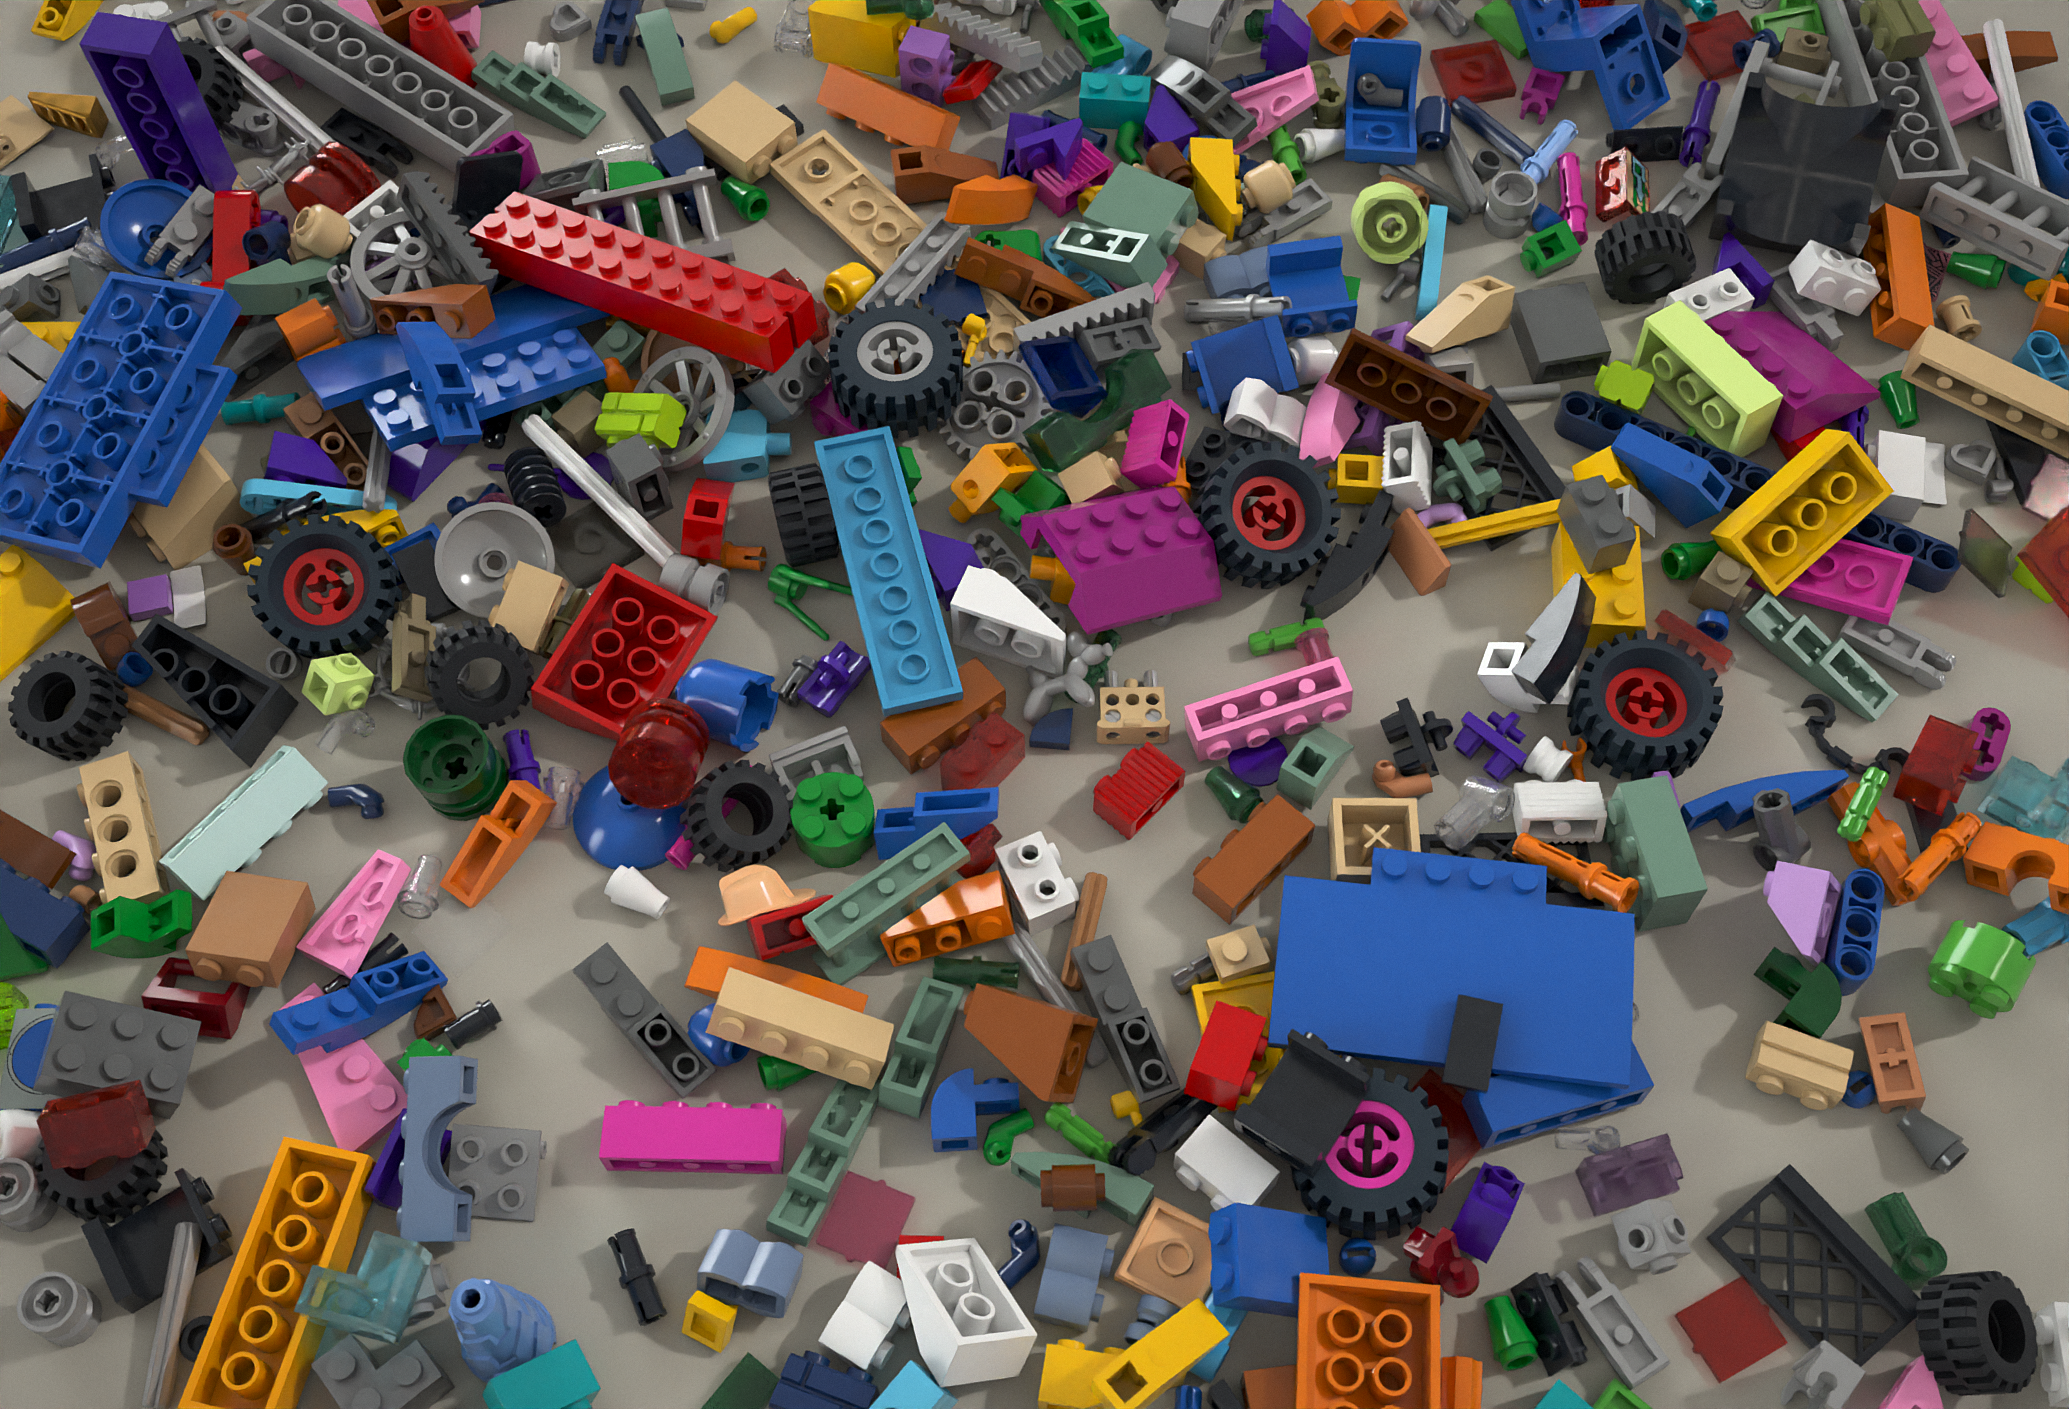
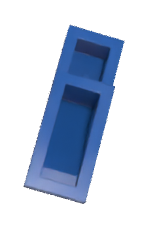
(961, 810)

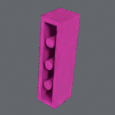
(693, 1138)

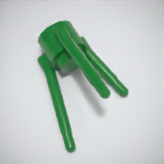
(793, 584)

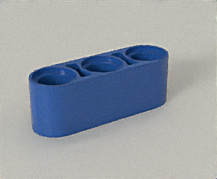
(2049, 146)
(1865, 918)

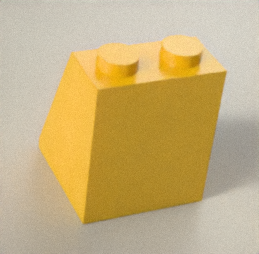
(851, 37)

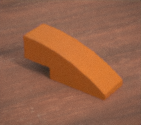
(991, 201)
(497, 842)

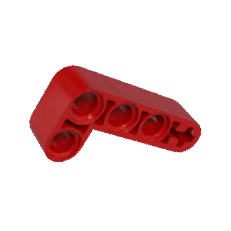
(232, 216)

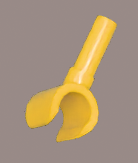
(976, 329)
(1124, 1105)

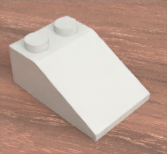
(1004, 624)
(963, 1313)

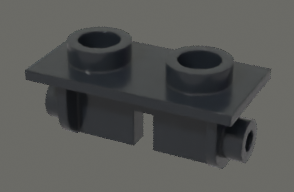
(1648, 143)
(1540, 1305)

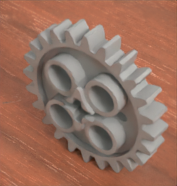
(1008, 380)

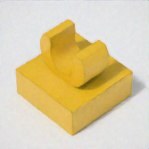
(709, 1321)

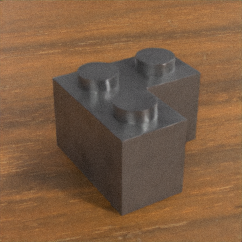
(404, 1382)

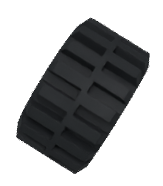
(218, 80)
(1645, 257)
(803, 515)
(470, 644)
(46, 692)
(759, 794)
(112, 1193)
(1977, 1333)

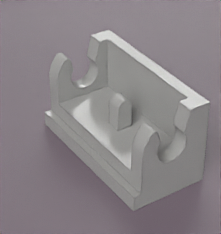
(816, 756)
(1824, 1378)

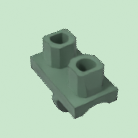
(1460, 463)

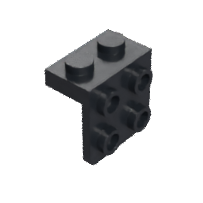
(484, 184)

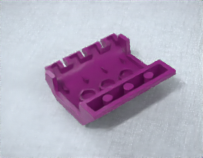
(1129, 556)

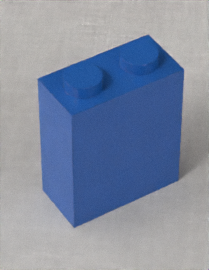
(1260, 1257)

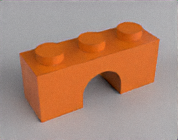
(2006, 856)

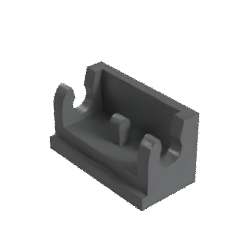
(1112, 341)

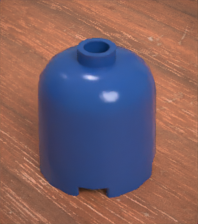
(730, 700)

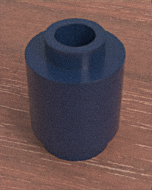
(1433, 123)

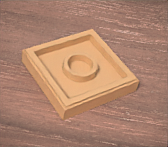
(1168, 1256)

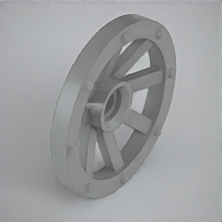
(410, 257)
(694, 401)

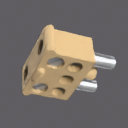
(1132, 712)

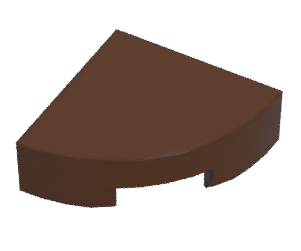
(433, 1015)

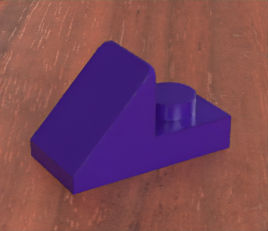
(1051, 145)
(1745, 267)

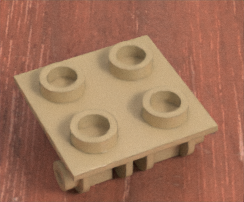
(19, 129)

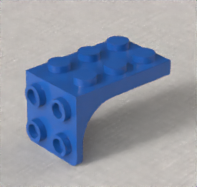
(1375, 131)

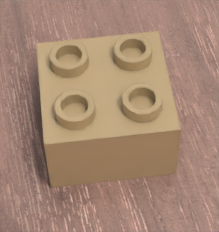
(1367, 823)

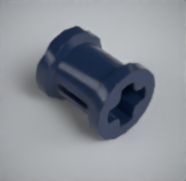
(1742, 49)

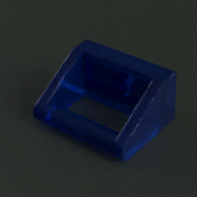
(1063, 374)

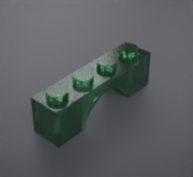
(1130, 383)

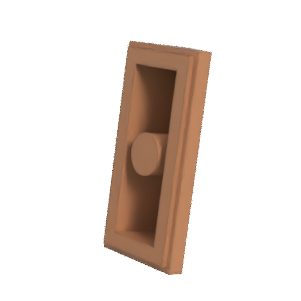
(1418, 554)

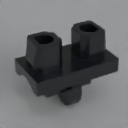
(1405, 724)

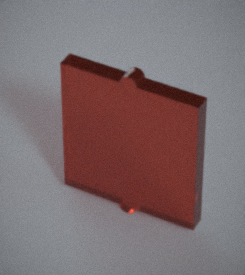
(1731, 1329)

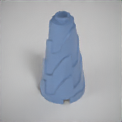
(499, 1327)

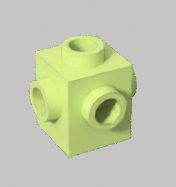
(338, 683)

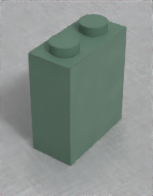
(1144, 205)

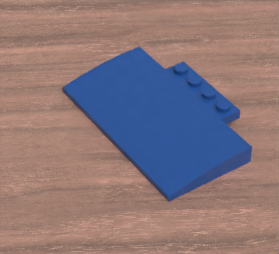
(117, 416)
(1386, 960)

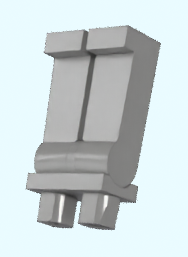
(24, 364)

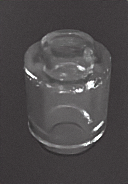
(622, 151)

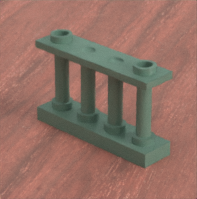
(854, 919)

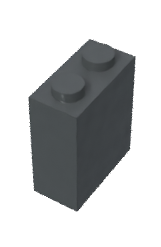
(1559, 333)

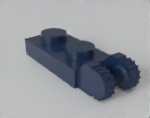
(616, 27)

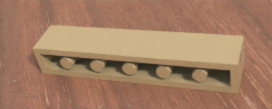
(1990, 388)

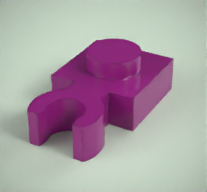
(1540, 93)

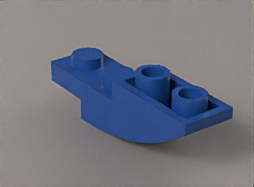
(444, 380)
(354, 1012)

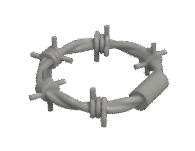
(280, 166)
(383, 687)

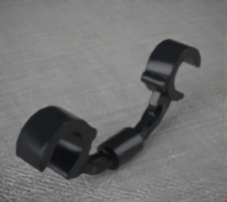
(1816, 727)

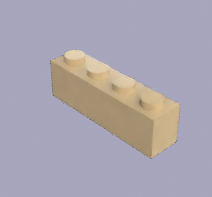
(800, 1028)

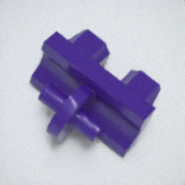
(834, 679)
(1477, 733)

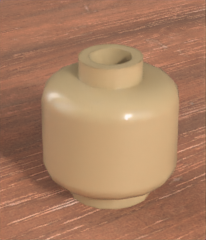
(1268, 186)
(322, 231)

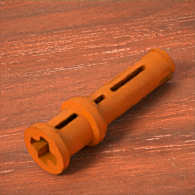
(1591, 879)

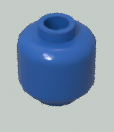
(717, 1050)

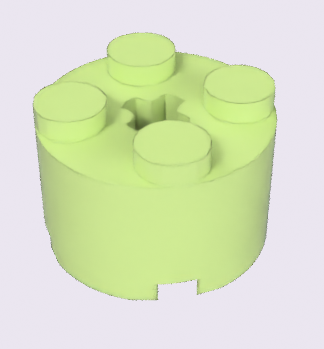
(1402, 236)

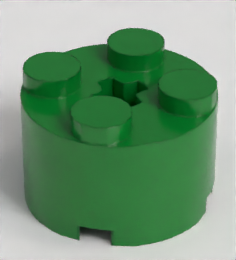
(839, 799)

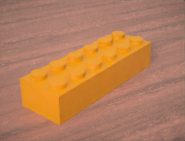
(256, 1343)

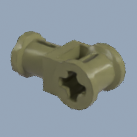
(1327, 110)

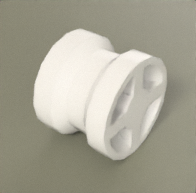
(543, 58)
(1547, 761)

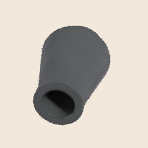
(1933, 1141)

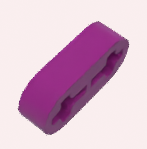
(1991, 747)

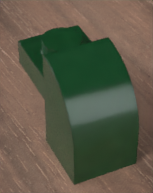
(1811, 996)

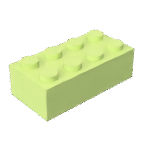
(1706, 380)

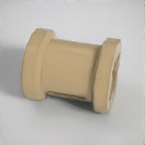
(1958, 318)

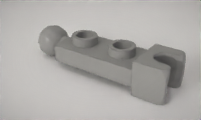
(1690, 196)

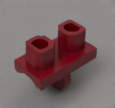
(1439, 1262)

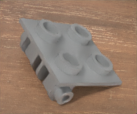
(497, 1169)

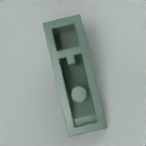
(1112, 253)

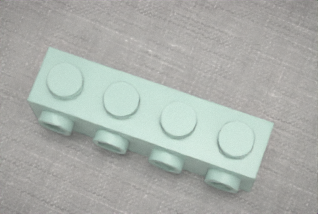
(245, 822)

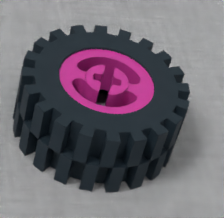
(1402, 1193)

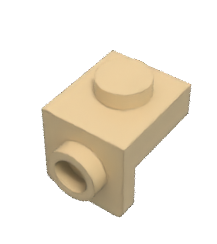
(1239, 954)

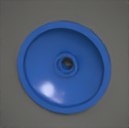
(138, 214)
(623, 833)

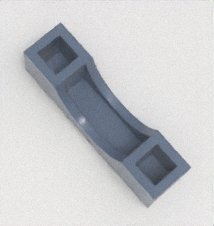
(430, 1202)

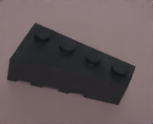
(224, 692)

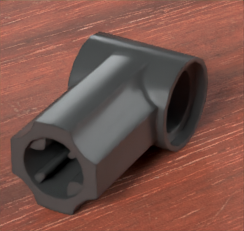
(1778, 833)

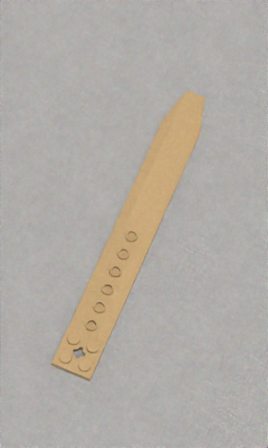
(882, 228)

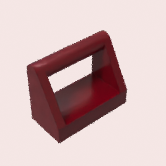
(217, 1012)

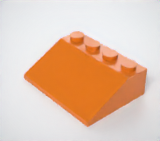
(1367, 1344)

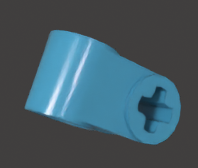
(2044, 357)

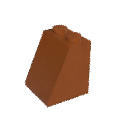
(1032, 1038)

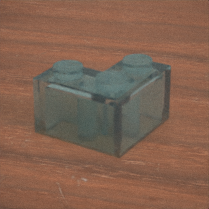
(2030, 799)
(375, 1300)

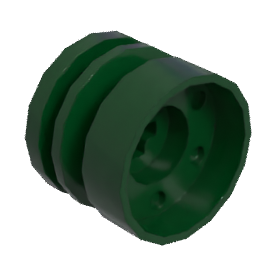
(455, 767)

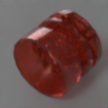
(333, 179)
(659, 753)

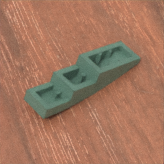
(538, 96)
(1824, 663)
(823, 1161)

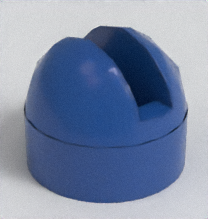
(1544, 217)
(1715, 617)
(133, 669)
(1864, 1096)
(1358, 1265)

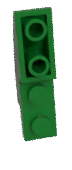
(1088, 27)

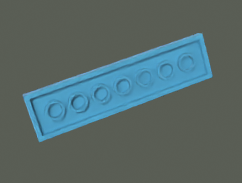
(888, 572)

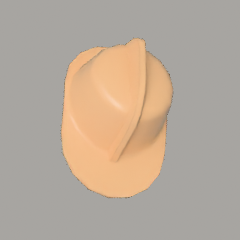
(756, 891)

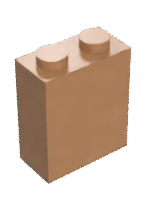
(251, 929)

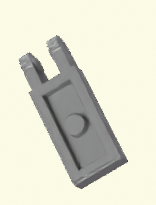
(1306, 204)
(185, 232)
(1899, 649)
(1613, 1325)

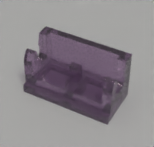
(1630, 1175)

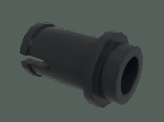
(473, 1023)

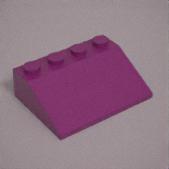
(1810, 377)

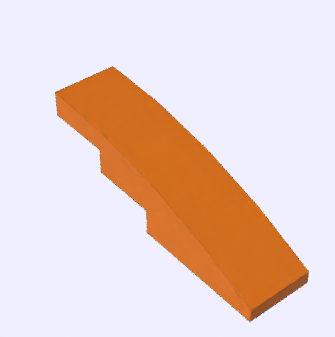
(711, 967)

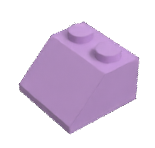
(1805, 905)

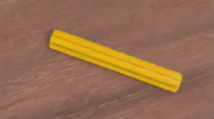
(1496, 524)

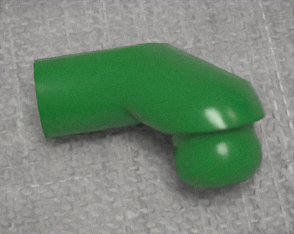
(1125, 140)
(1001, 1136)

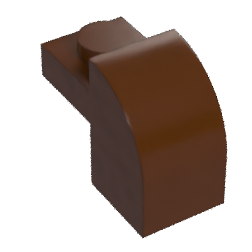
(105, 623)

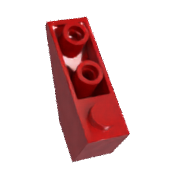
(706, 518)

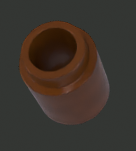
(1169, 163)
(1072, 1187)

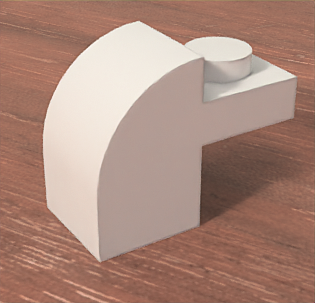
(1501, 683)

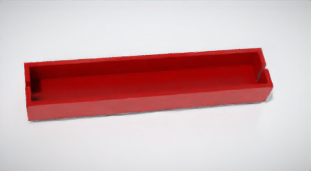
(647, 281)

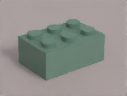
(1654, 848)

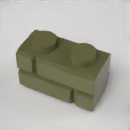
(1898, 27)

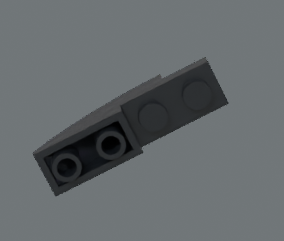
(1353, 565)

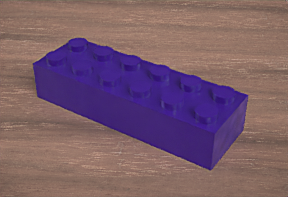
(157, 101)

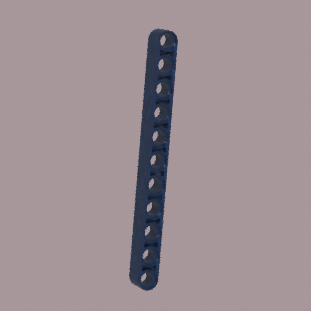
(1598, 422)

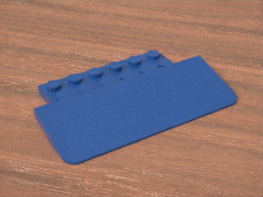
(512, 362)

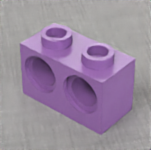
(926, 64)

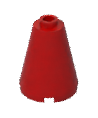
(438, 43)

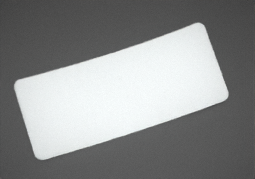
(1934, 474)
(188, 597)

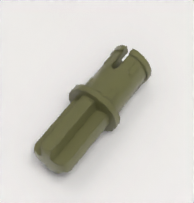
(564, 622)

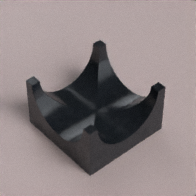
(1801, 171)

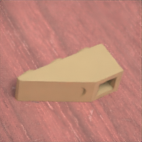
(1468, 313)

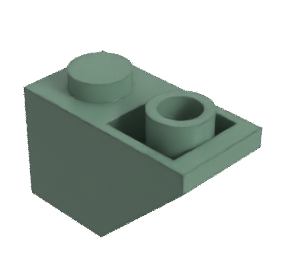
(1312, 766)

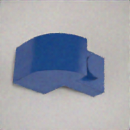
(958, 1104)

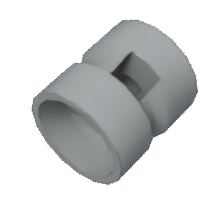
(1510, 204)
(697, 584)
(22, 1199)
(59, 1309)

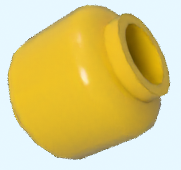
(847, 287)

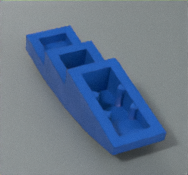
(1735, 805)

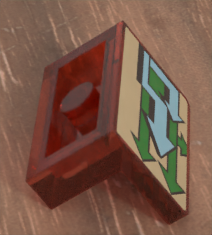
(1621, 185)

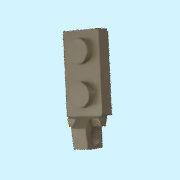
(410, 644)

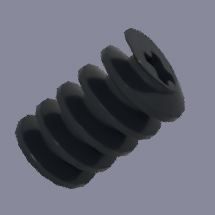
(535, 485)

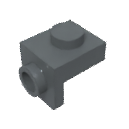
(29, 296)

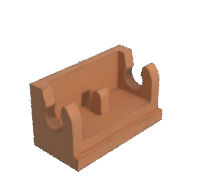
(1892, 1061)

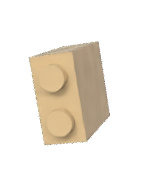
(742, 132)

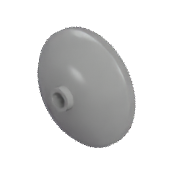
(483, 533)

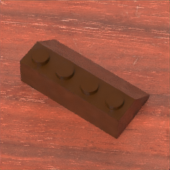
(1407, 387)

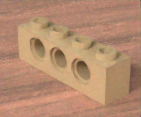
(101, 786)

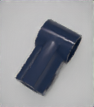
(267, 243)

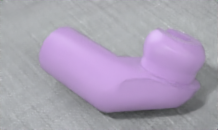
(1442, 512)
(82, 864)

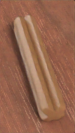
(165, 716)
(1084, 925)

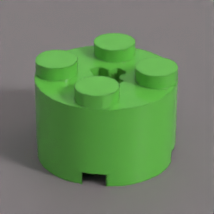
(1980, 968)

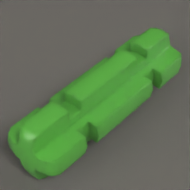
(1280, 637)
(1863, 804)
(1078, 1132)

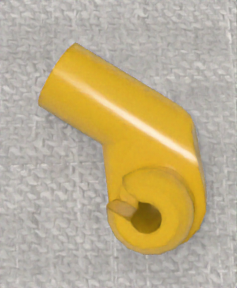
(733, 25)

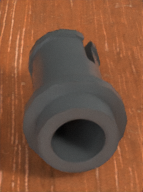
(799, 675)

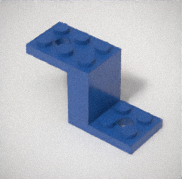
(1599, 39)

